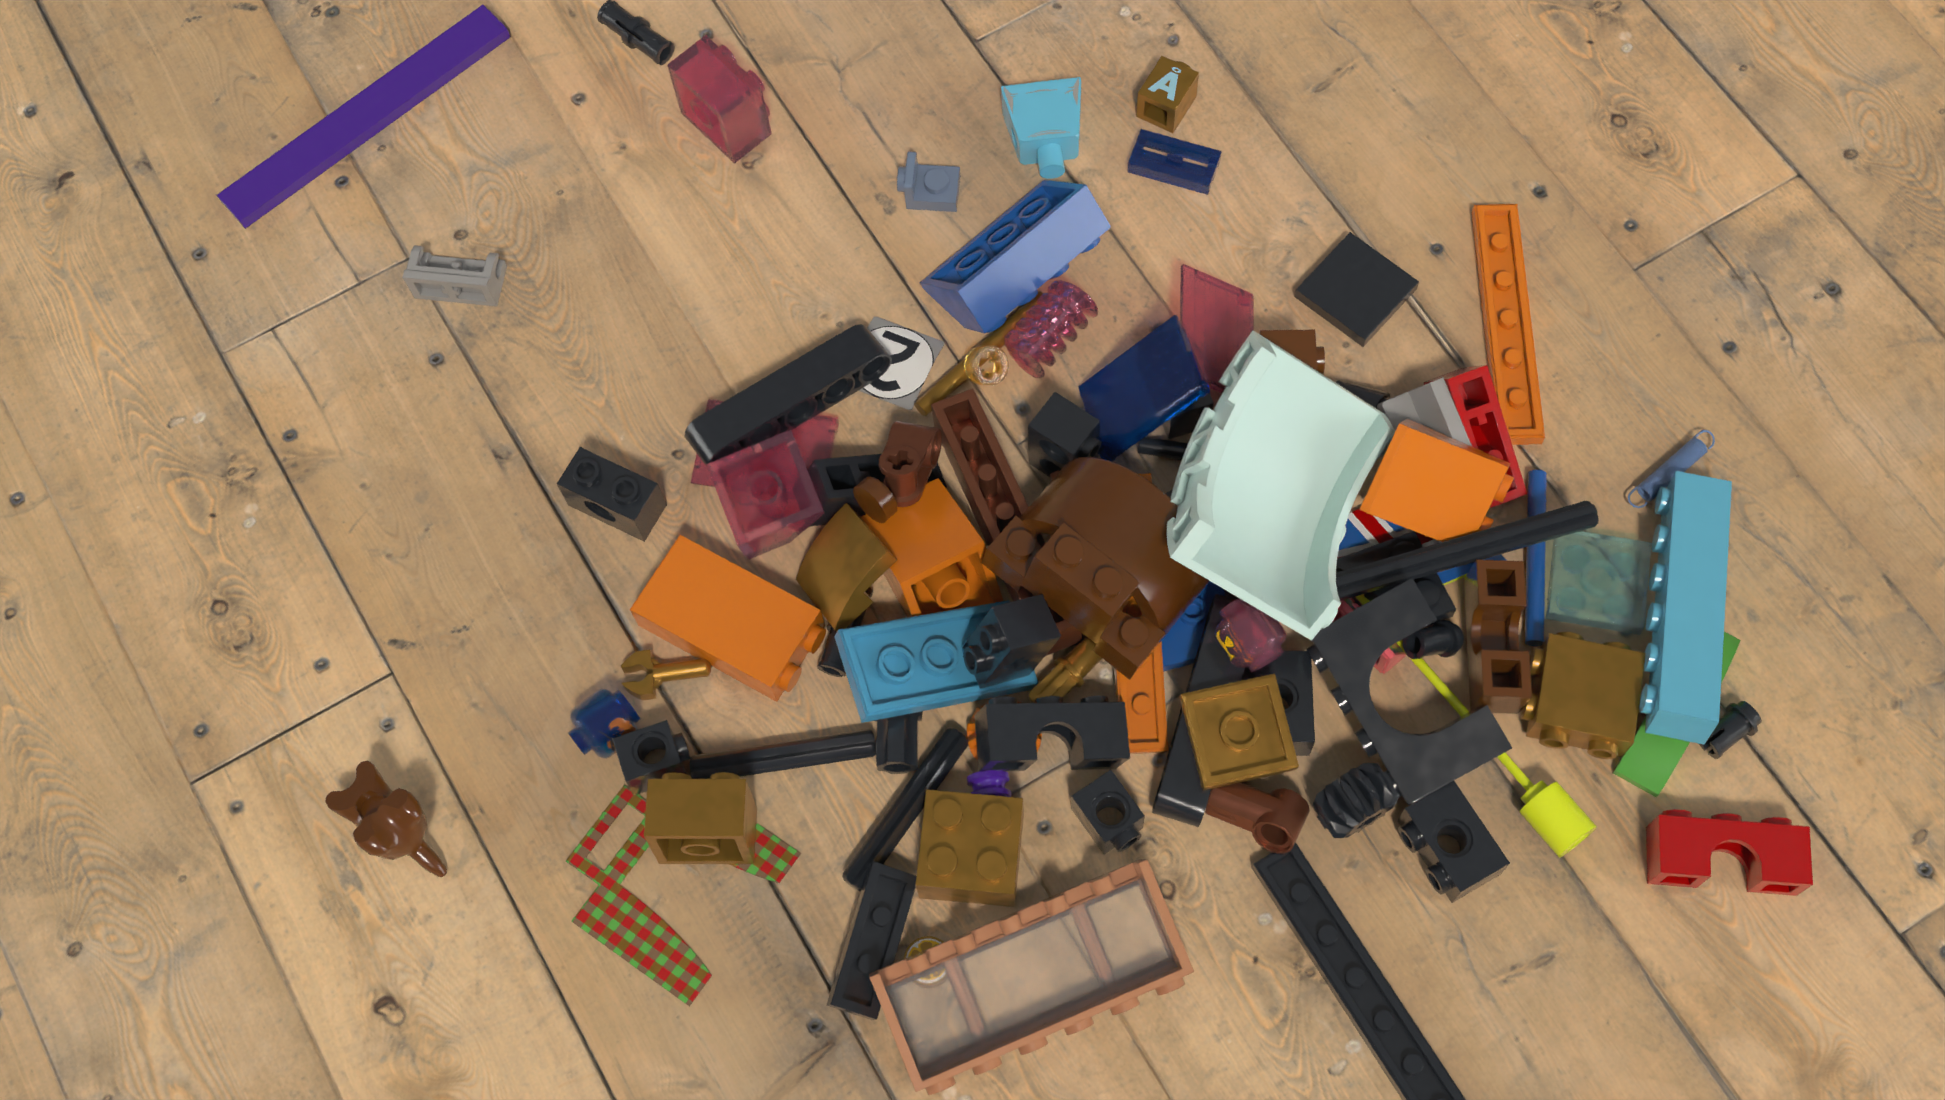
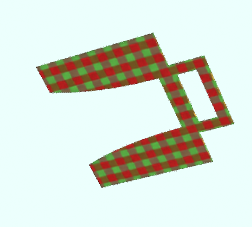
(630, 926)

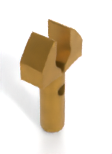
(659, 673)

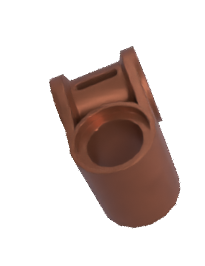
(909, 459)

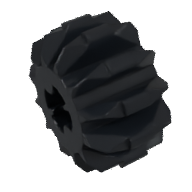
(1355, 800)

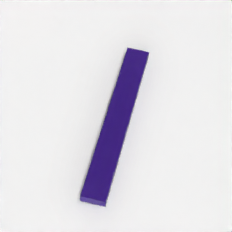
(363, 116)

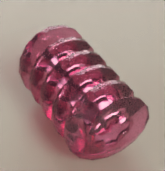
(1047, 325)

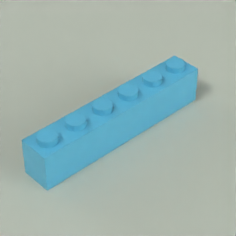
(1687, 608)

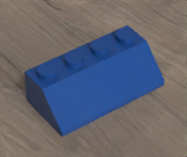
(1017, 254)

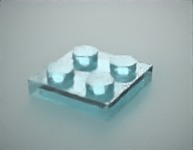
(1599, 581)

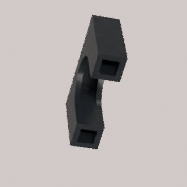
(1413, 761)

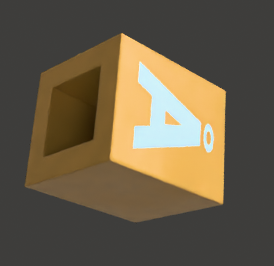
(1167, 94)

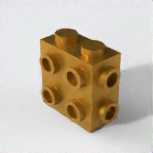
(1584, 695)

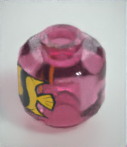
(1249, 636)

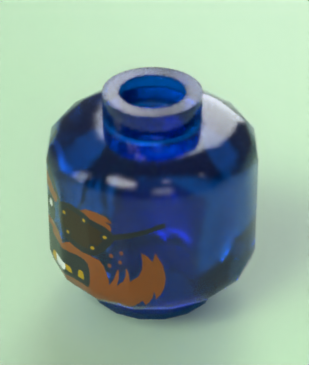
(600, 720)

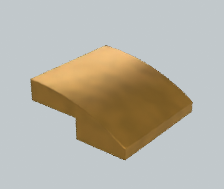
(842, 567)

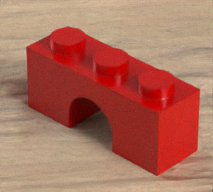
(1771, 851)

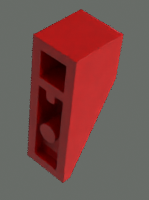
(1483, 420)

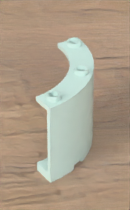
(1274, 484)

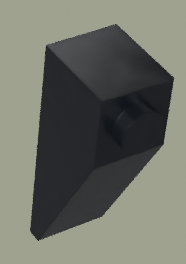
(838, 476)

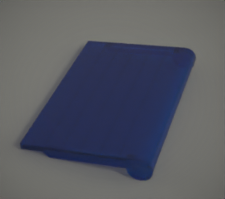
(1143, 388)

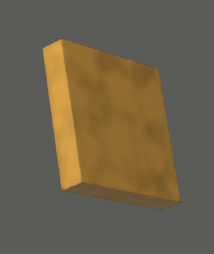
(1238, 732)

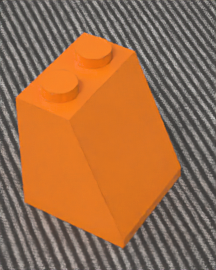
(1436, 484)
(935, 556)

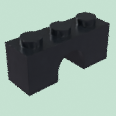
(1090, 729)

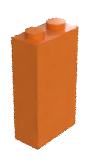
(729, 618)

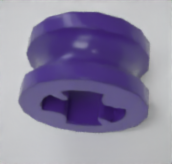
(989, 783)

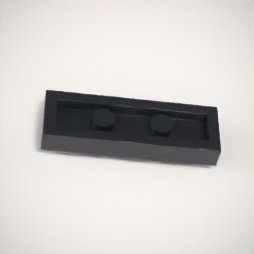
(872, 938)

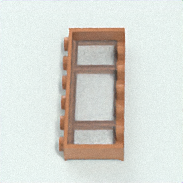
(1031, 976)

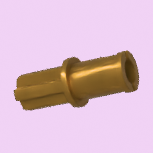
(1067, 672)

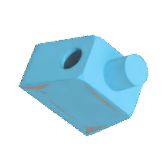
(1044, 122)

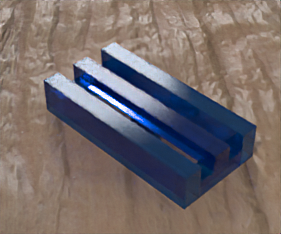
(1172, 168)

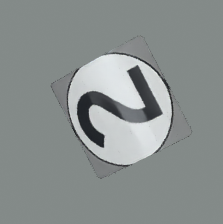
(910, 364)

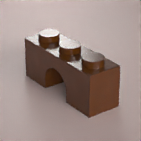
(1493, 610)

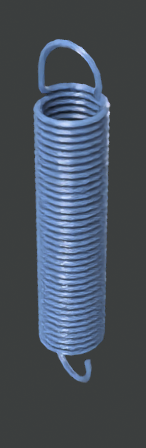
(1680, 461)

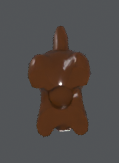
(386, 820)

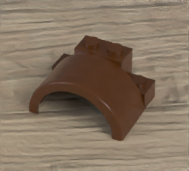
(1101, 552)

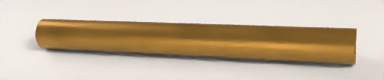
(957, 375)

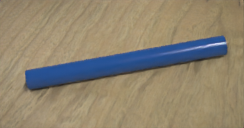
(1535, 564)

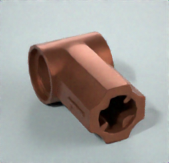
(1271, 817)

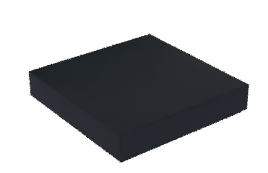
(1356, 289)

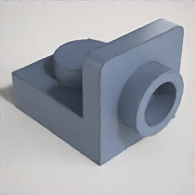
(928, 185)

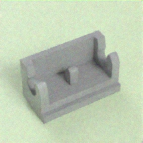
(455, 278)

